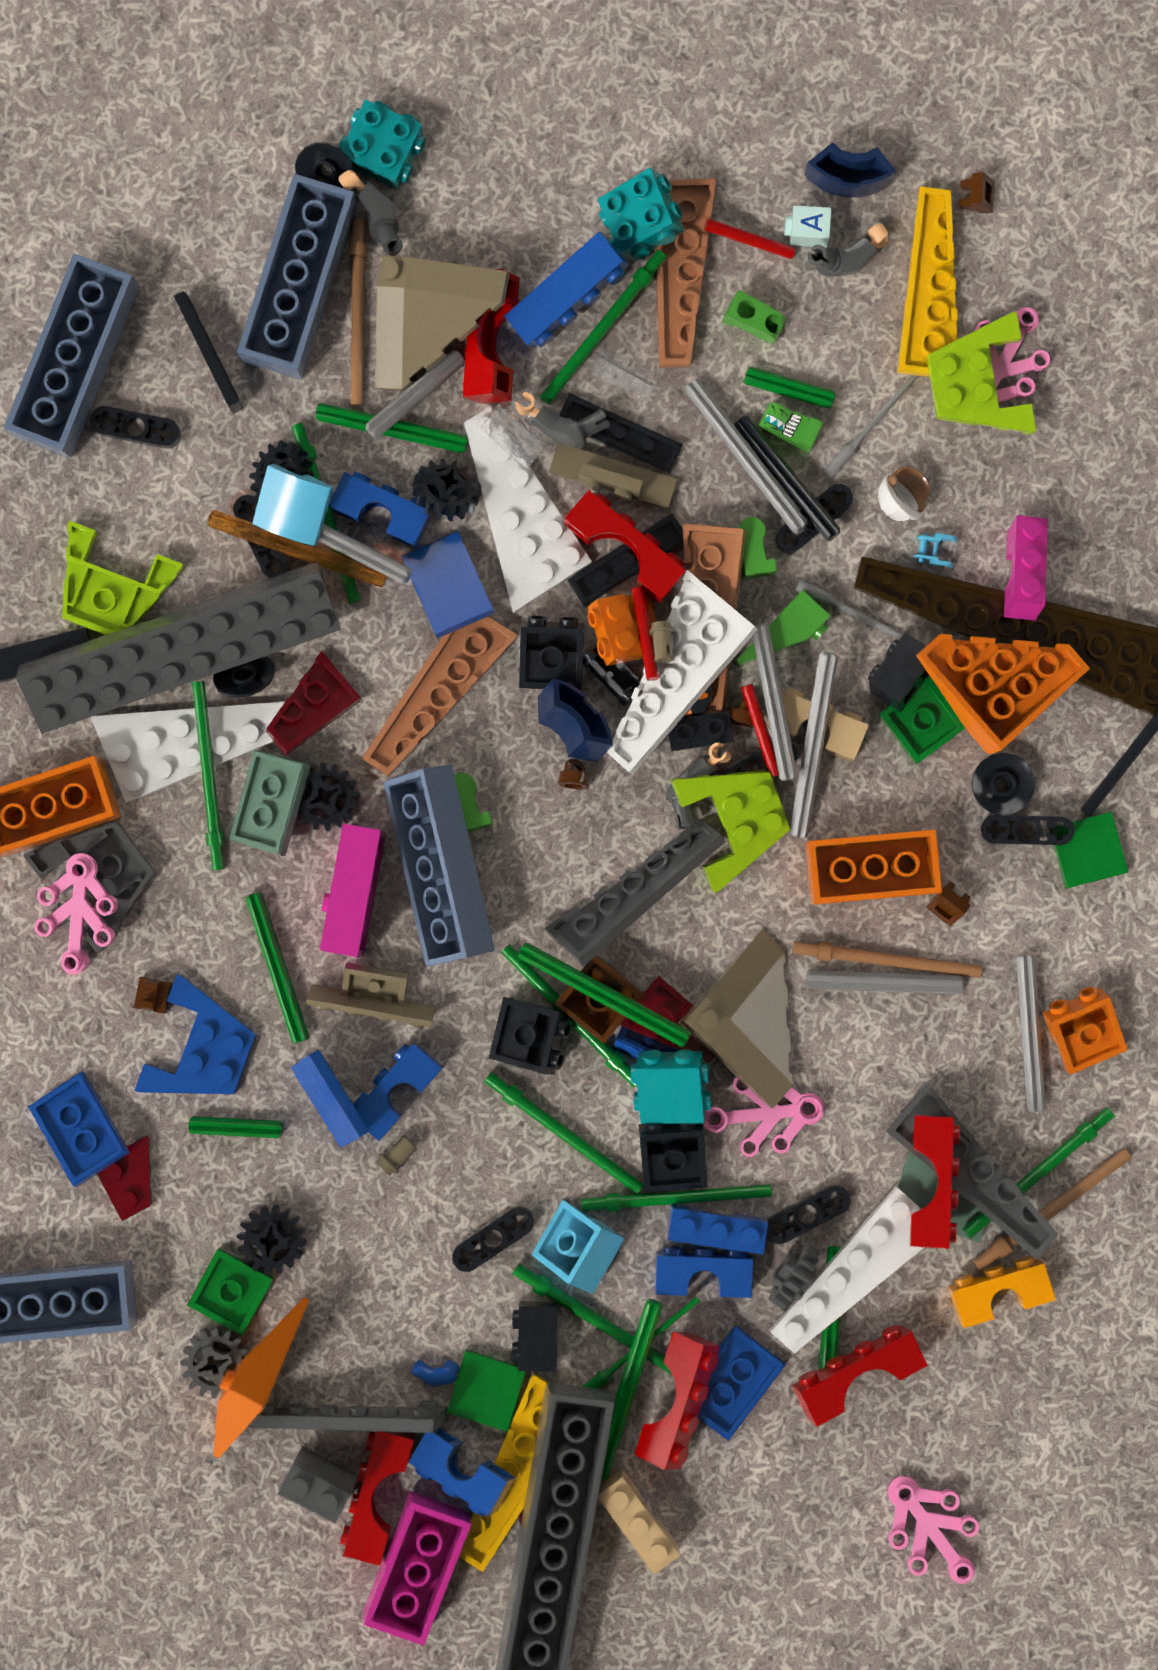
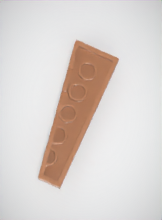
(716, 560)

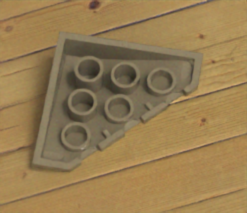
(424, 309)
(746, 1022)

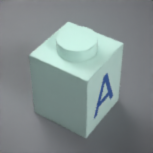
(808, 226)

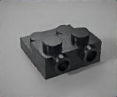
(551, 652)
(530, 1036)
(672, 1156)

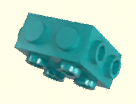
(383, 143)
(641, 214)
(671, 1087)

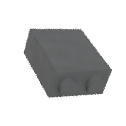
(318, 1485)

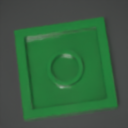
(923, 723)
(1092, 852)
(230, 1291)
(486, 1390)

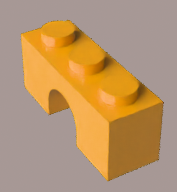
(974, 1296)

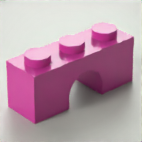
(1027, 579)

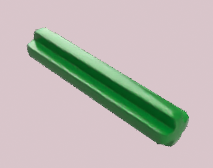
(789, 387)
(235, 1127)

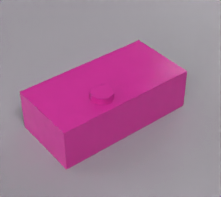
(352, 891)
(416, 1568)

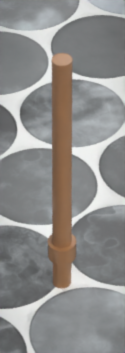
(358, 252)
(825, 951)
(1002, 1246)

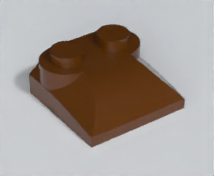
(588, 1012)

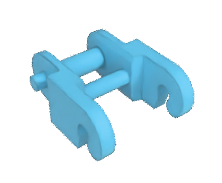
(934, 560)

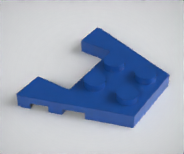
(213, 1052)

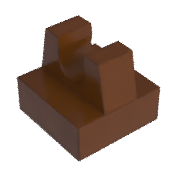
(981, 194)
(949, 905)
(152, 995)

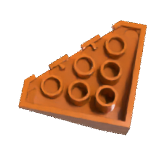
(999, 685)
(252, 1380)

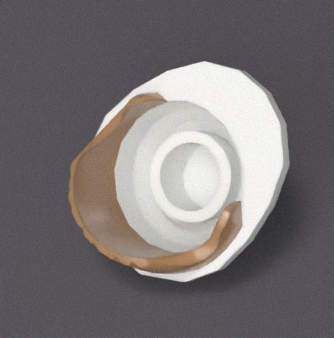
(904, 494)

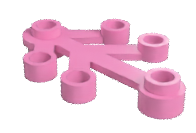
(1003, 368)
(79, 909)
(769, 1117)
(928, 1525)

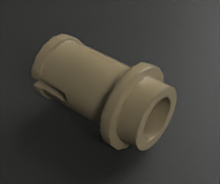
(662, 641)
(396, 1155)

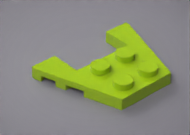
(965, 380)
(104, 598)
(748, 814)

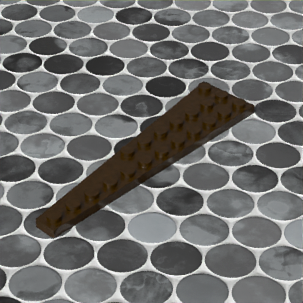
(1117, 651)

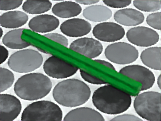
(604, 994)
(630, 1379)

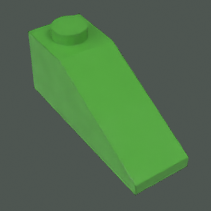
(793, 626)

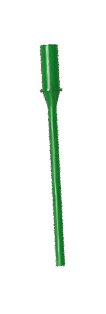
(603, 1376)

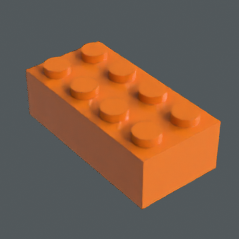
(55, 805)
(873, 867)

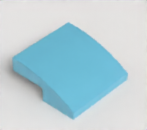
(292, 505)

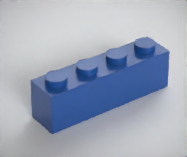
(567, 290)

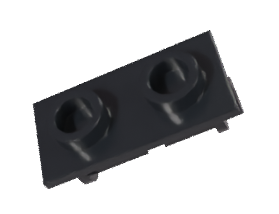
(617, 678)
(701, 731)

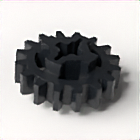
(278, 456)
(431, 485)
(332, 810)
(257, 1238)

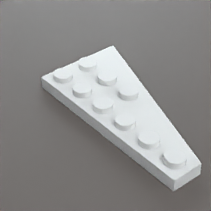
(525, 523)
(703, 644)
(163, 746)

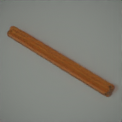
(309, 553)

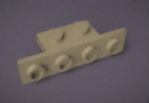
(612, 475)
(372, 993)

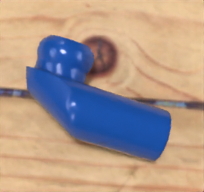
(436, 1376)

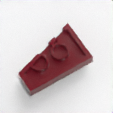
(313, 705)
(672, 1005)

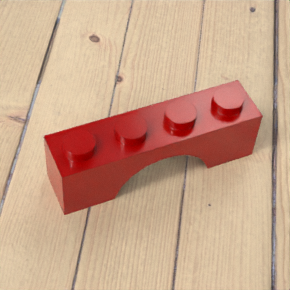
(484, 374)
(595, 520)
(935, 1139)
(691, 1364)
(824, 1391)
(368, 1531)

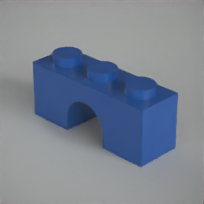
(357, 495)
(412, 1067)
(717, 1230)
(676, 1268)
(437, 1460)

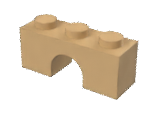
(843, 731)
(637, 1523)

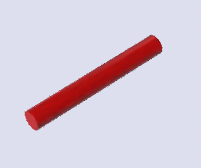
(749, 238)
(645, 638)
(760, 728)

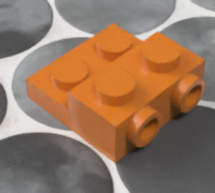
(617, 628)
(1085, 1029)

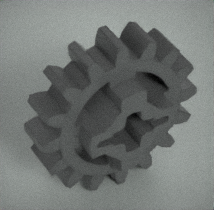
(794, 1275)
(211, 1349)

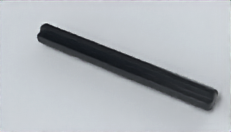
(787, 478)

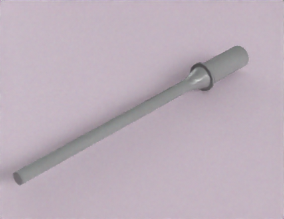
(849, 449)
(826, 598)

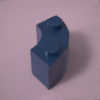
(850, 173)
(574, 720)

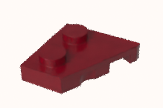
(129, 1180)

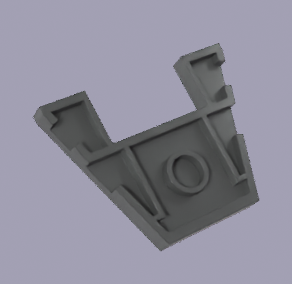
(120, 864)

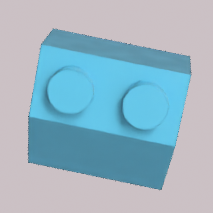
(577, 1247)

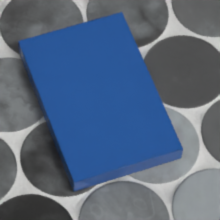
(448, 584)
(329, 1099)
(78, 1129)
(738, 1381)

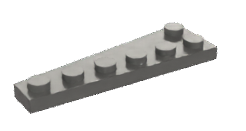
(597, 924)
(979, 1177)
(421, 1418)

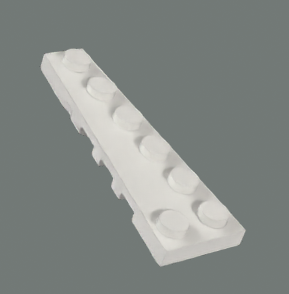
(855, 1270)

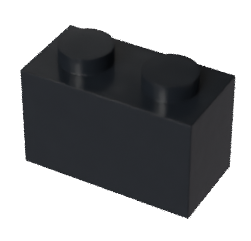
(899, 674)
(536, 1336)

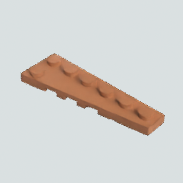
(682, 273)
(440, 684)

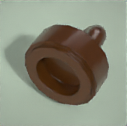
(741, 716)
(574, 779)

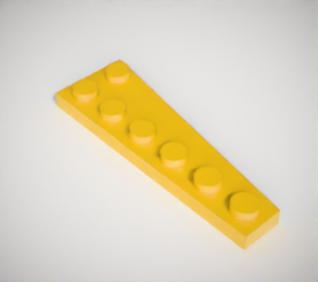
(931, 286)
(516, 1458)

